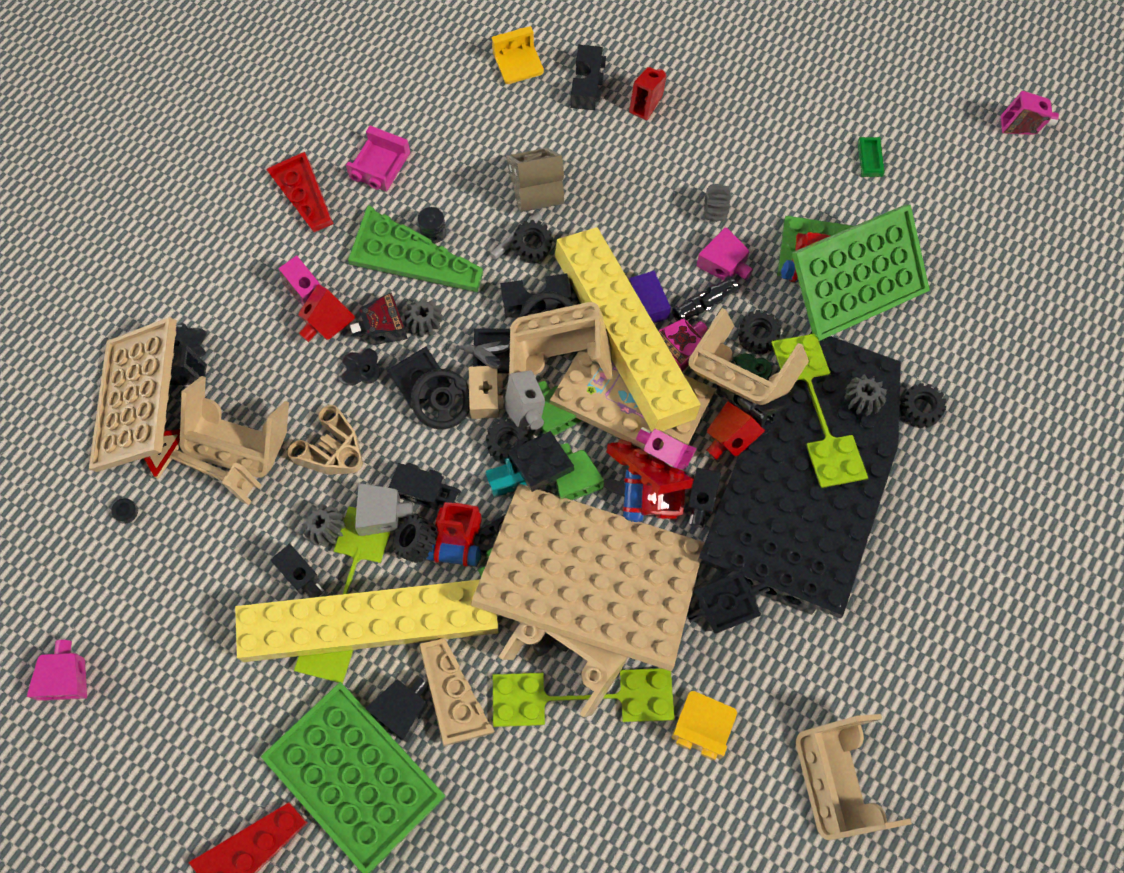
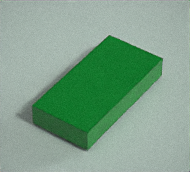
(871, 157)

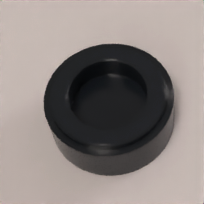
(124, 511)

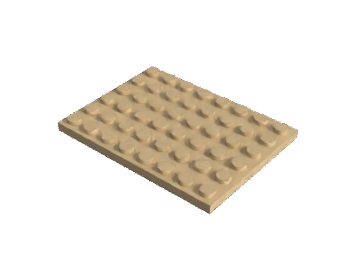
(591, 576)

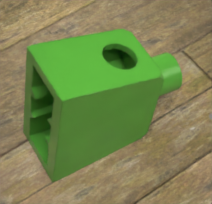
(555, 418)
(581, 481)

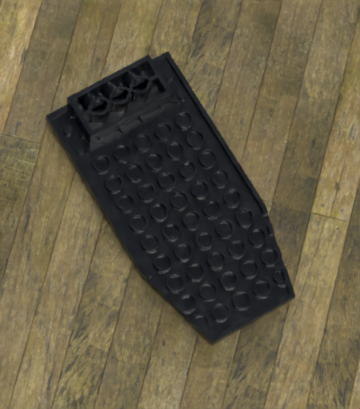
(776, 514)

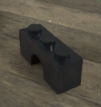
(585, 90)
(515, 295)

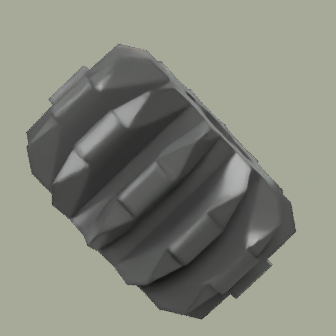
(717, 202)
(423, 316)
(865, 395)
(324, 525)

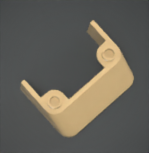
(559, 333)
(713, 362)
(223, 442)
(597, 673)
(833, 780)

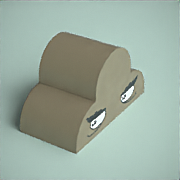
(537, 178)

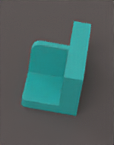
(504, 479)

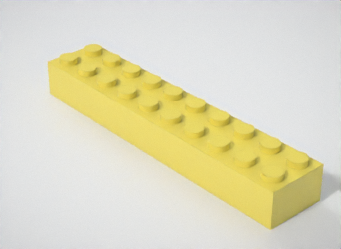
(634, 340)
(360, 621)

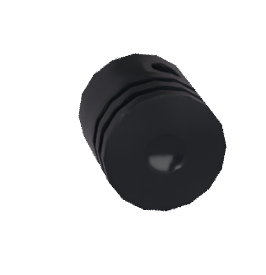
(432, 224)

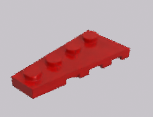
(301, 187)
(652, 469)
(252, 846)

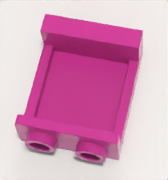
(379, 159)

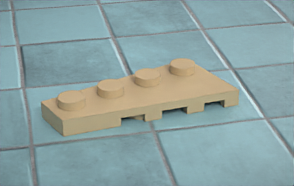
(454, 703)

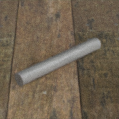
(507, 243)

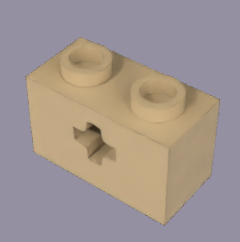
(481, 404)

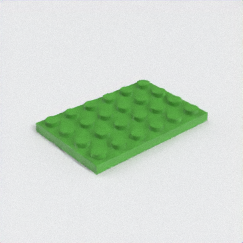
(861, 272)
(353, 778)

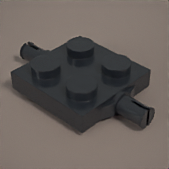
(727, 601)

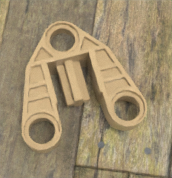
(319, 461)

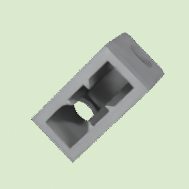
(524, 400)
(379, 510)

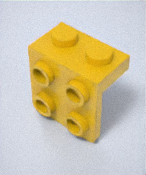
(517, 55)
(704, 725)

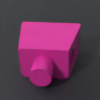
(725, 256)
(59, 675)

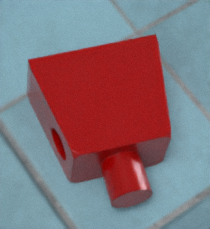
(649, 83)
(323, 315)
(732, 431)

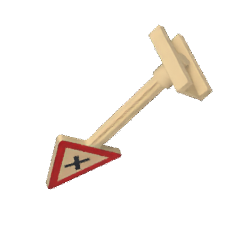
(237, 480)

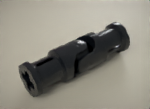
(712, 295)
(756, 411)

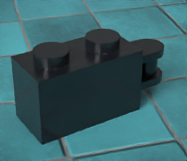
(422, 486)

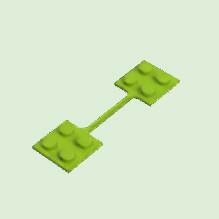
(833, 458)
(371, 547)
(522, 699)

